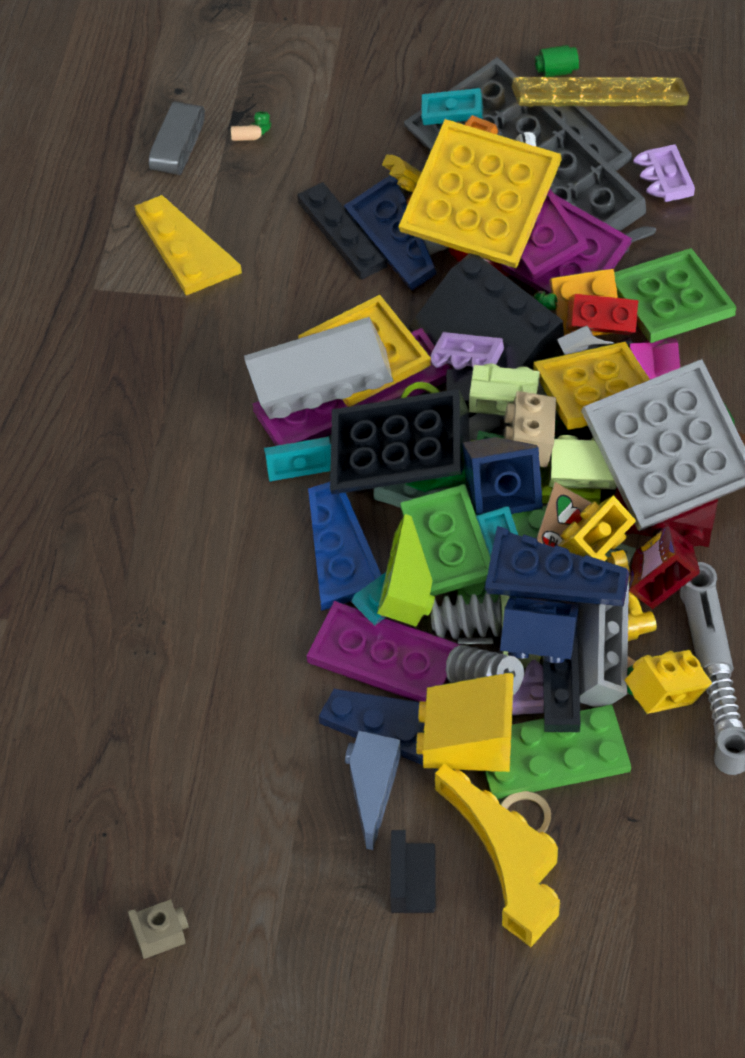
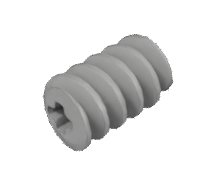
(466, 616)
(473, 663)

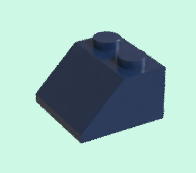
(502, 475)
(539, 628)

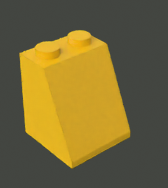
(468, 724)

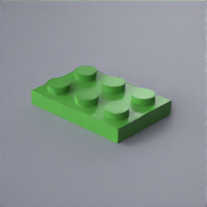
(449, 539)

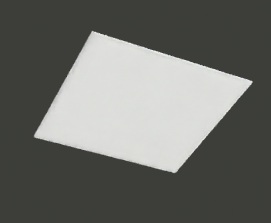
(475, 641)

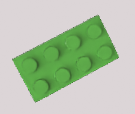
(562, 758)

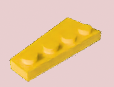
(185, 248)

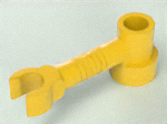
(638, 622)

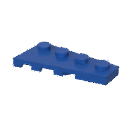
(340, 546)

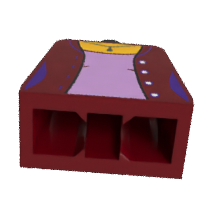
(662, 567)

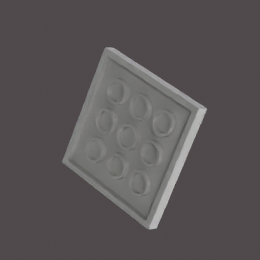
(668, 444)

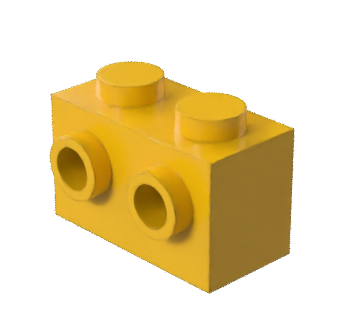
(599, 529)
(667, 681)

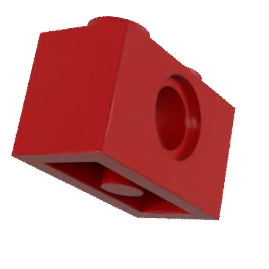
(602, 314)

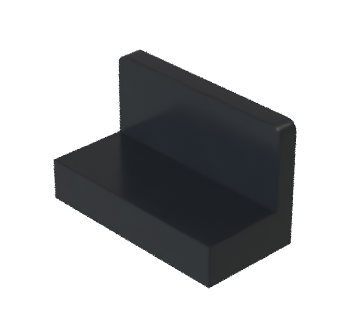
(412, 875)

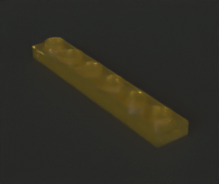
(599, 91)

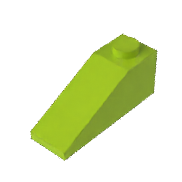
(407, 578)

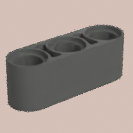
(176, 138)

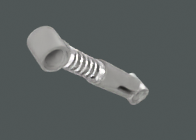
(715, 659)

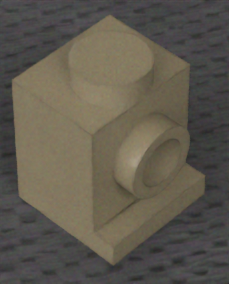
(154, 937)

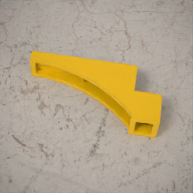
(517, 850)

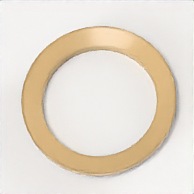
(525, 795)

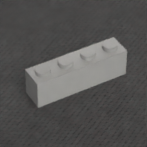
(602, 652)

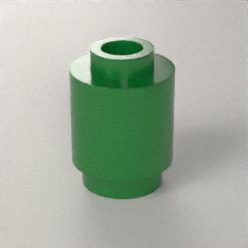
(557, 61)

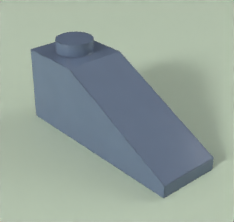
(372, 773)

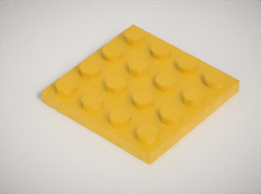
(480, 193)

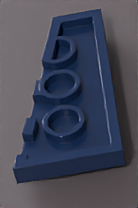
(379, 215)
(536, 570)
(377, 715)

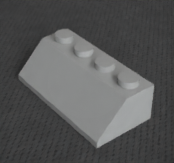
(319, 368)

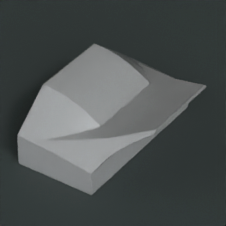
(580, 341)

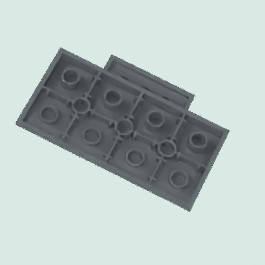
(587, 149)

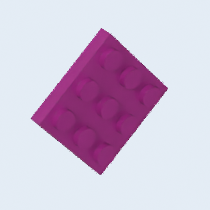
(603, 253)

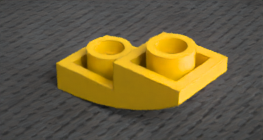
(402, 171)

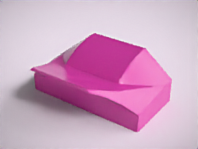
(657, 357)

